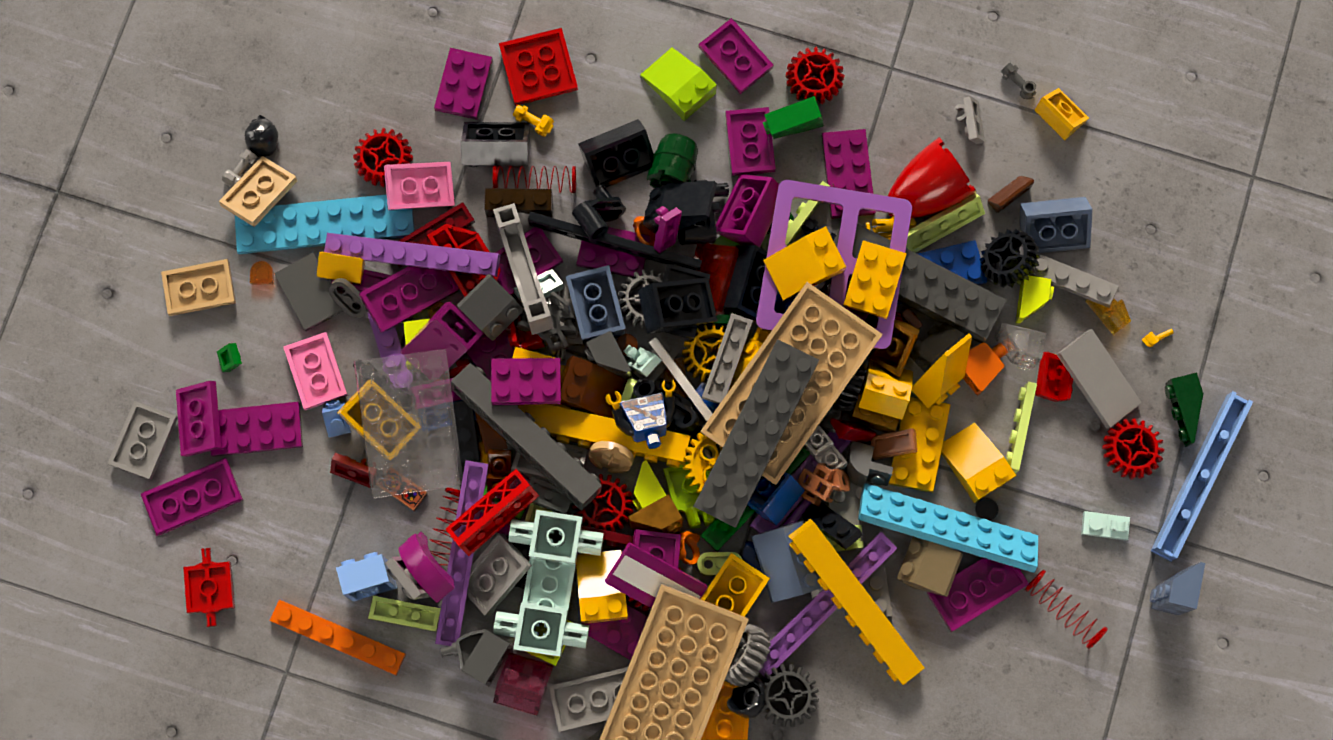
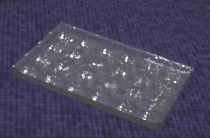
(408, 423)

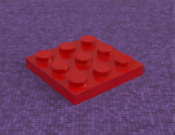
(538, 66)

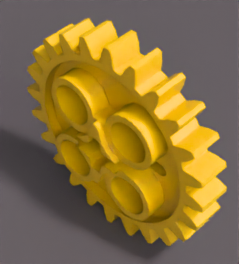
(697, 462)

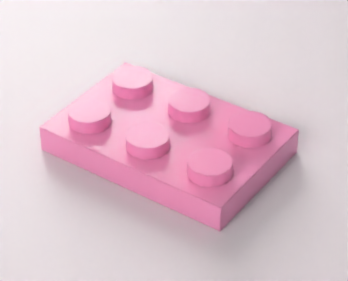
(419, 185)
(315, 371)

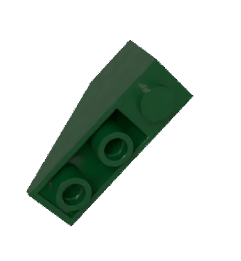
(1186, 401)

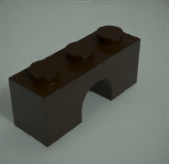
(525, 200)

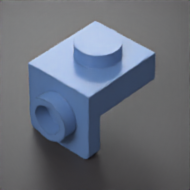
(333, 421)

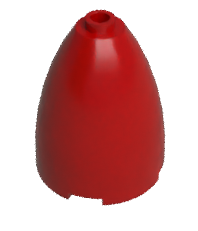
(932, 181)

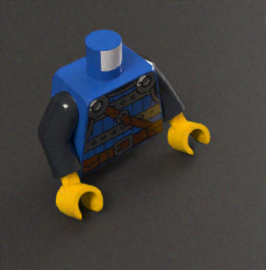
(645, 416)

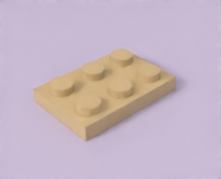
(258, 191)
(198, 287)

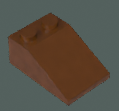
(587, 385)

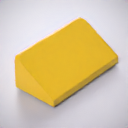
(340, 266)

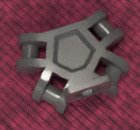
(558, 314)

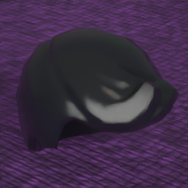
(261, 137)
(748, 699)

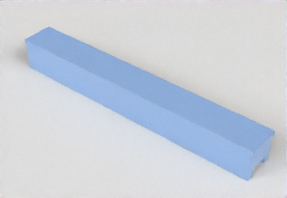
(1201, 477)

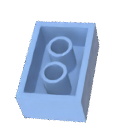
(365, 577)

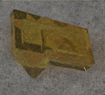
(1114, 317)

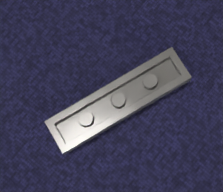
(1076, 281)
(727, 358)

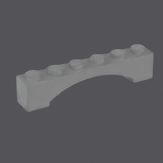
(523, 269)

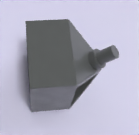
(479, 654)

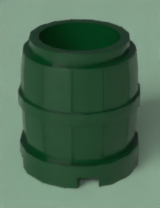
(673, 160)

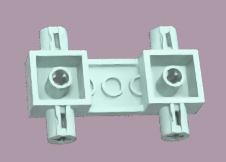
(548, 583)

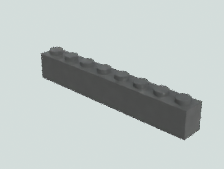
(528, 438)

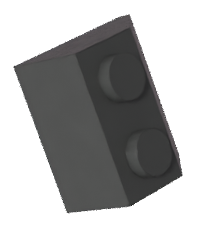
(490, 307)
(607, 354)

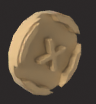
(611, 456)

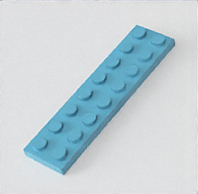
(309, 222)
(949, 527)

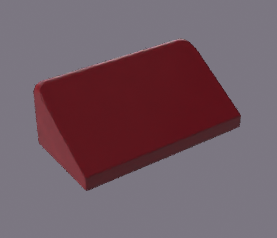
(852, 431)

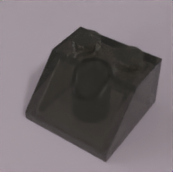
(939, 341)

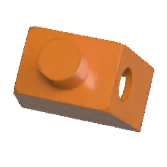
(983, 365)

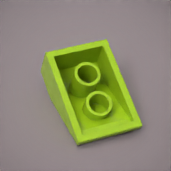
(679, 83)

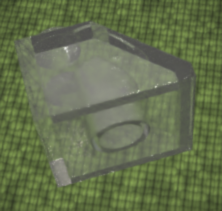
(1023, 345)

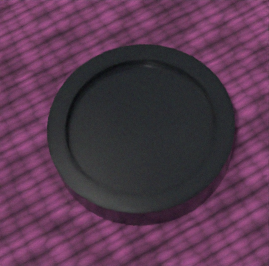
(986, 509)

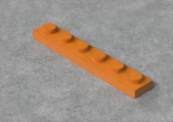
(337, 637)

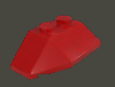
(462, 239)

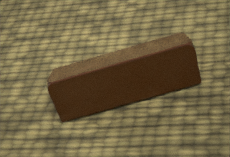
(1010, 193)

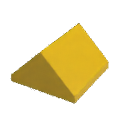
(1061, 113)

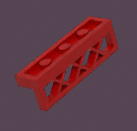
(494, 515)

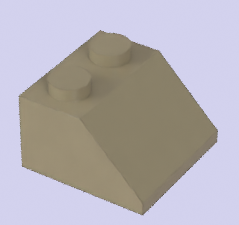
(929, 566)

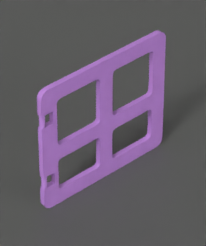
(851, 203)

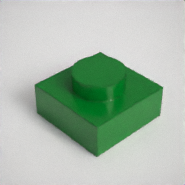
(229, 357)

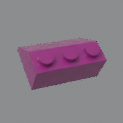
(749, 210)

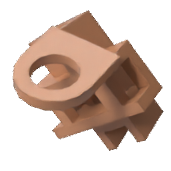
(831, 481)

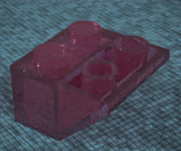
(523, 684)

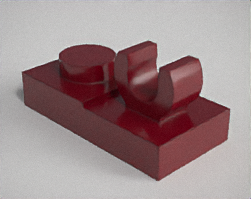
(350, 469)

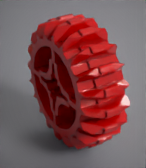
(807, 61)
(367, 150)
(1123, 445)
(620, 515)

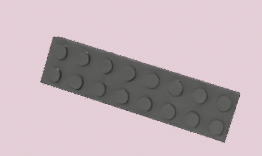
(940, 292)
(756, 433)

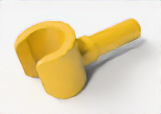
(1150, 339)

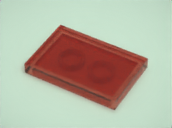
(720, 263)

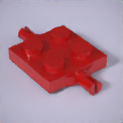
(208, 587)

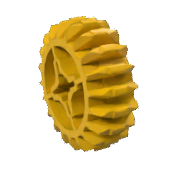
(704, 348)

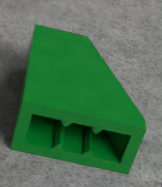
(794, 119)

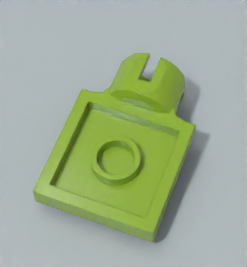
(685, 496)

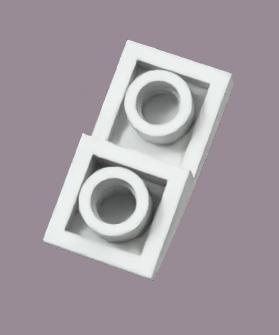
(824, 451)

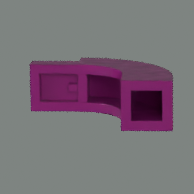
(425, 568)

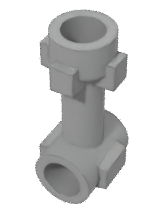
(231, 178)

